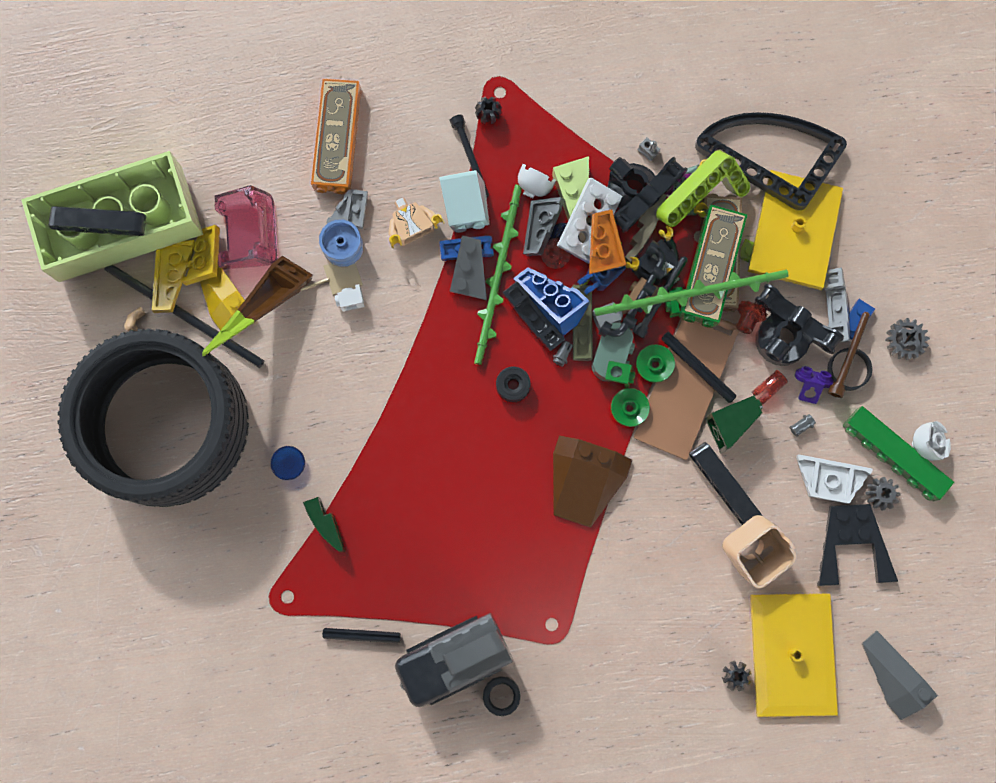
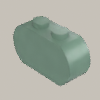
(612, 349)

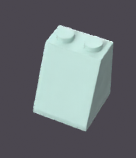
(465, 201)

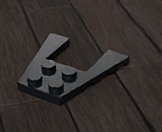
(848, 527)

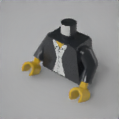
(643, 266)

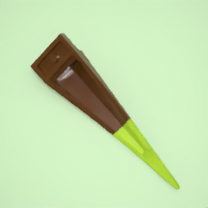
(276, 286)

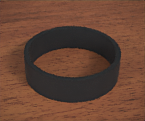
(867, 361)

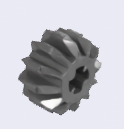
(877, 488)

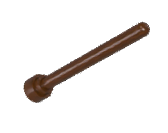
(837, 389)

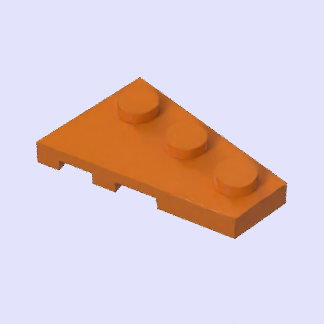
(605, 245)

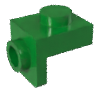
(673, 306)

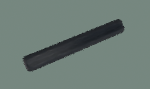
(361, 635)

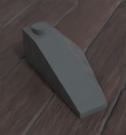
(901, 684)

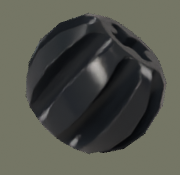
(483, 110)
(730, 676)

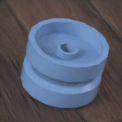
(336, 233)

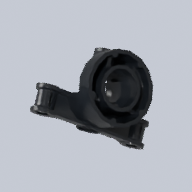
(634, 204)
(798, 321)

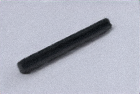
(698, 367)

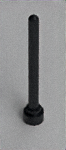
(458, 123)
(641, 328)

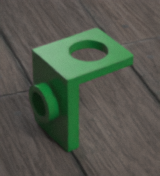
(627, 373)

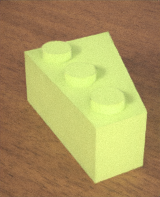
(571, 181)

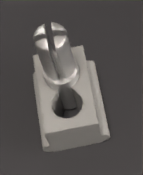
(651, 152)

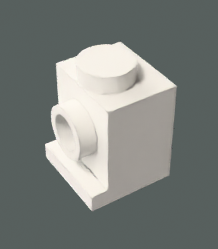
(350, 299)

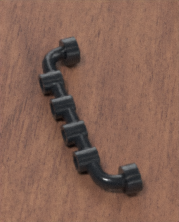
(647, 290)

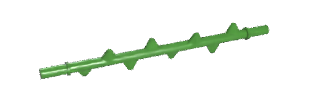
(494, 282)
(699, 289)

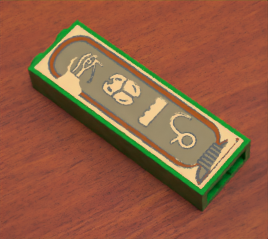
(713, 263)

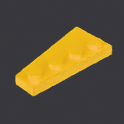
(169, 271)

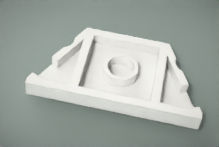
(831, 479)

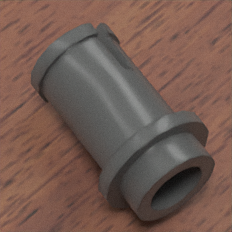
(562, 354)
(802, 425)

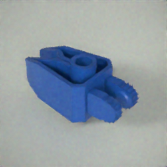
(601, 279)

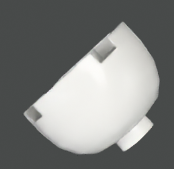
(534, 182)
(931, 441)

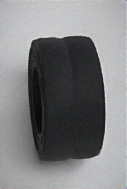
(513, 373)

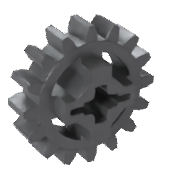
(901, 333)

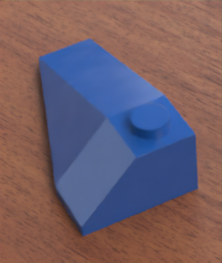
(557, 302)

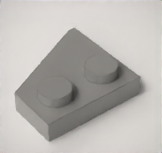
(352, 208)

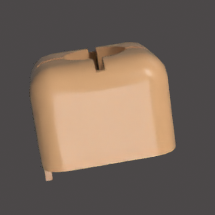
(769, 535)

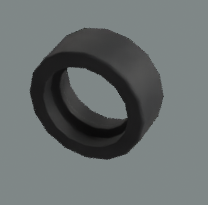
(501, 711)

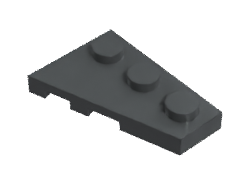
(541, 223)
(469, 269)

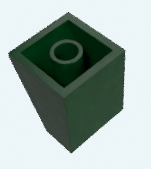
(733, 421)

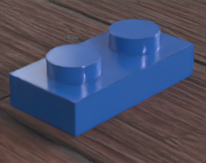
(856, 313)

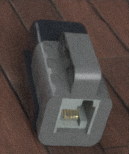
(452, 660)

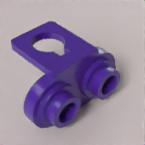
(813, 379)

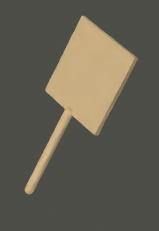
(339, 278)

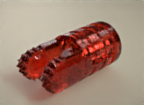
(772, 385)

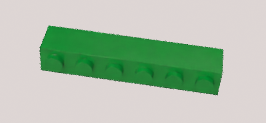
(898, 454)

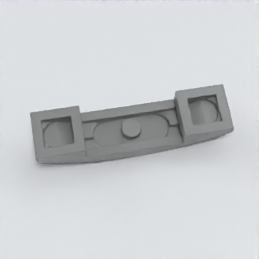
(837, 302)

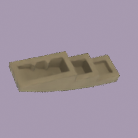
(647, 225)

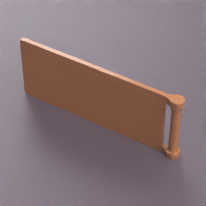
(684, 397)

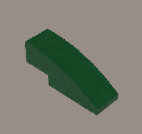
(324, 523)

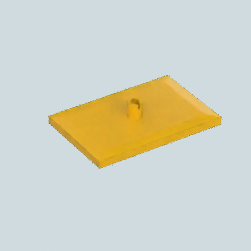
(796, 238)
(793, 655)

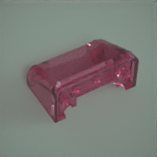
(249, 228)

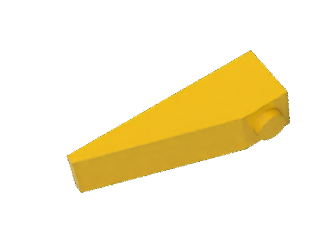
(221, 297)

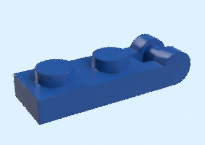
(450, 248)

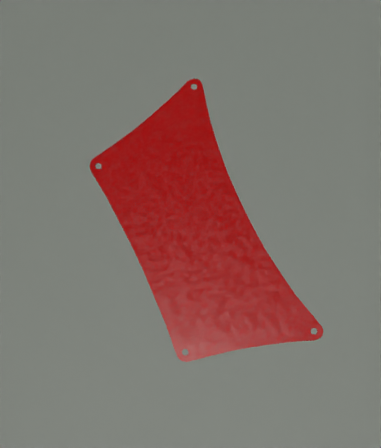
(454, 481)

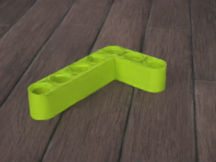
(706, 177)

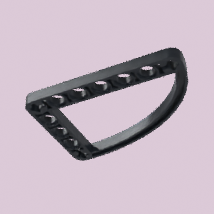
(757, 180)

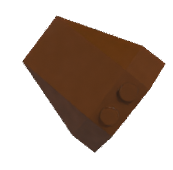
(585, 479)

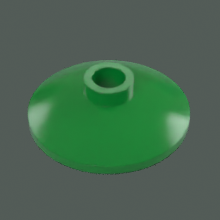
(657, 354)
(636, 400)

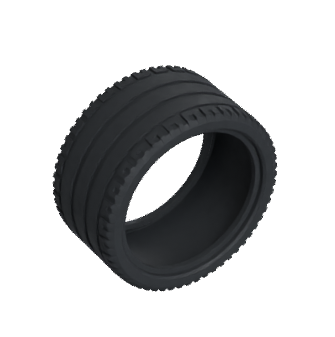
(97, 381)

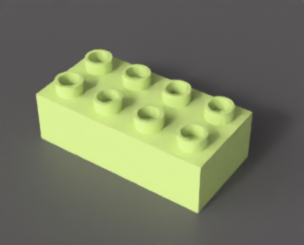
(146, 186)

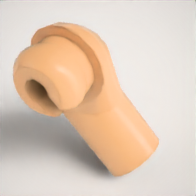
(132, 318)

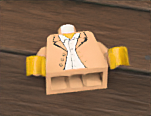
(411, 222)

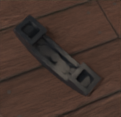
(533, 317)

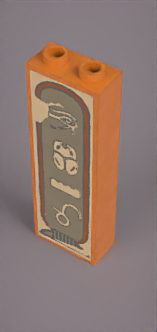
(336, 136)

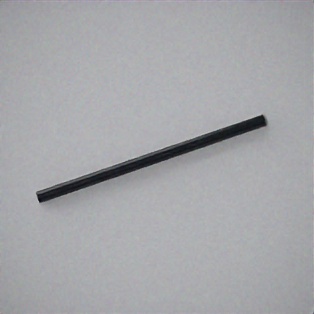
(186, 316)

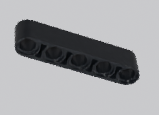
(97, 221)
(724, 483)

